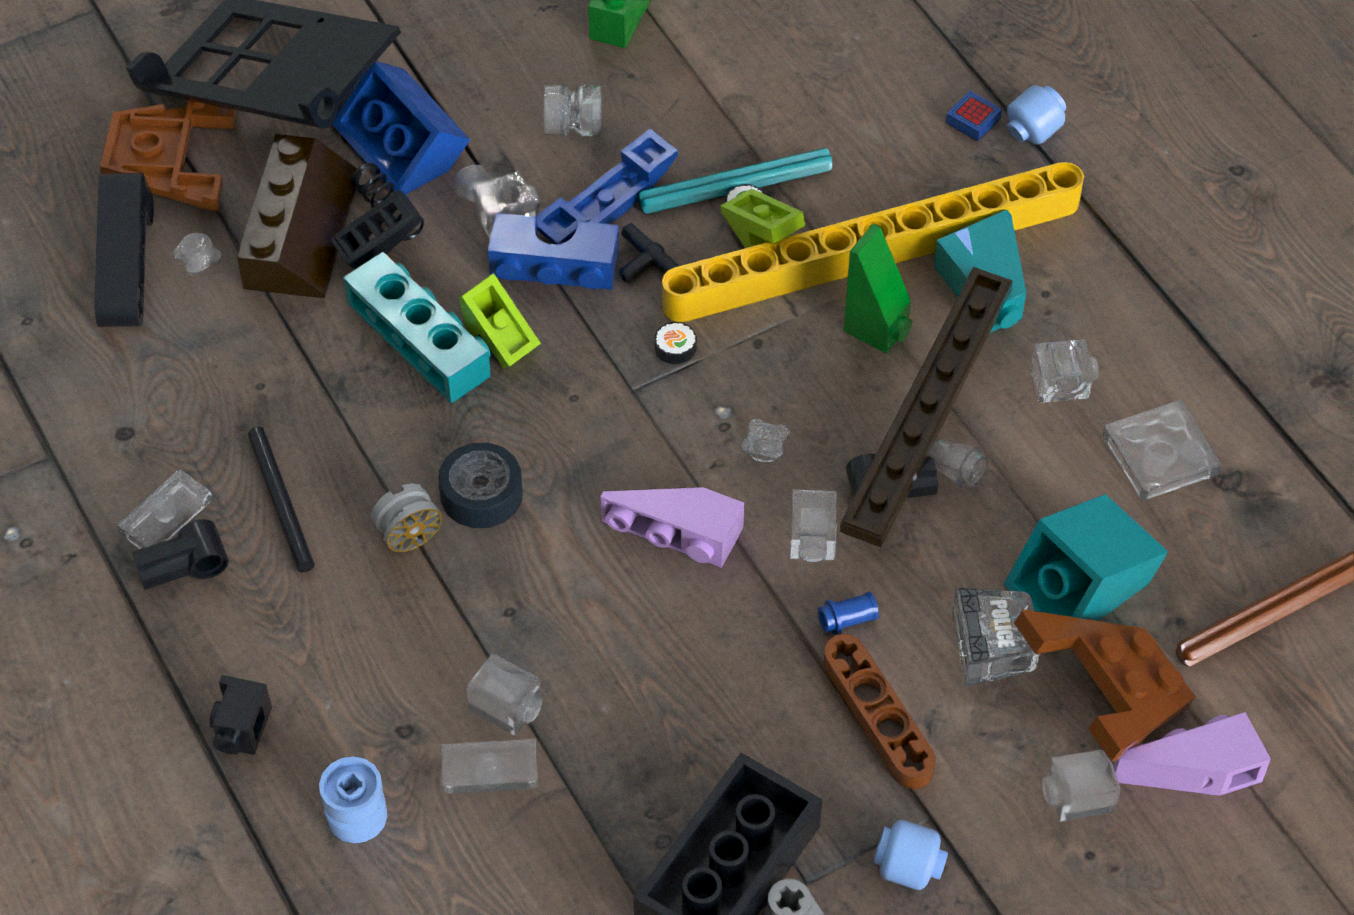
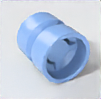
(353, 799)

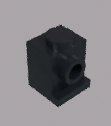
(240, 715)

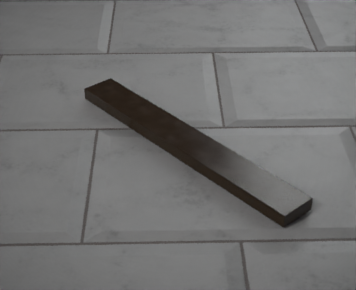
(925, 408)

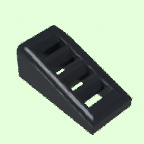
(370, 223)

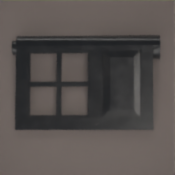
(298, 83)

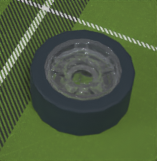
(498, 481)

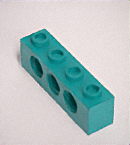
(418, 327)

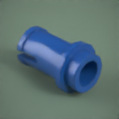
(848, 612)

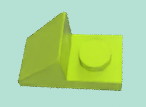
(761, 218)
(495, 317)

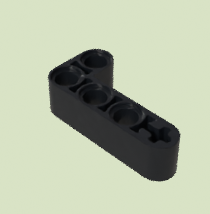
(122, 219)

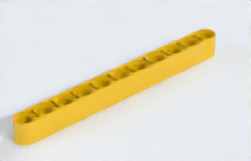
(824, 253)

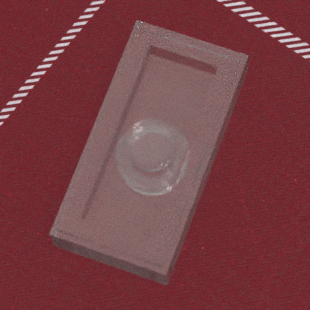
(165, 511)
(489, 766)

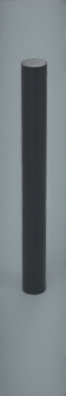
(281, 499)

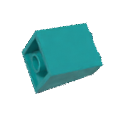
(1085, 560)

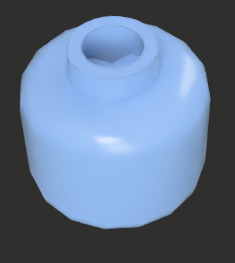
(1036, 114)
(910, 855)

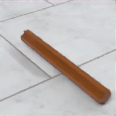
(1266, 610)

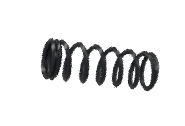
(362, 189)

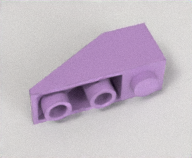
(680, 518)
(1203, 760)

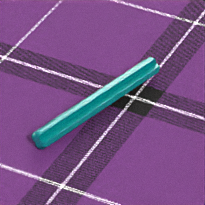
(721, 183)

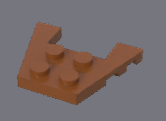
(157, 144)
(1124, 666)

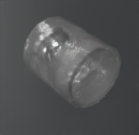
(572, 110)

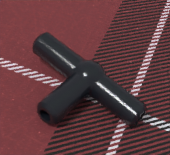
(650, 254)

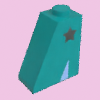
(989, 247)

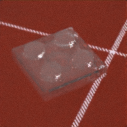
(1161, 450)

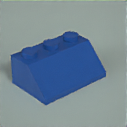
(399, 128)

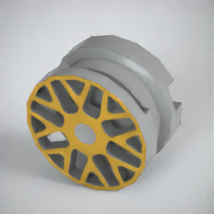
(405, 517)

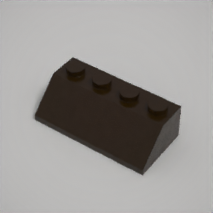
(293, 218)

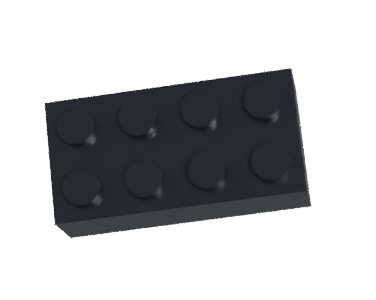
(733, 846)

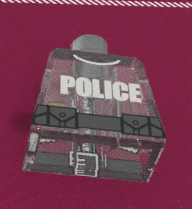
(987, 634)

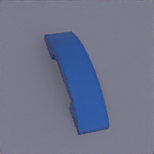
(612, 194)

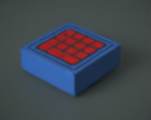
(974, 115)

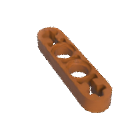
(884, 707)

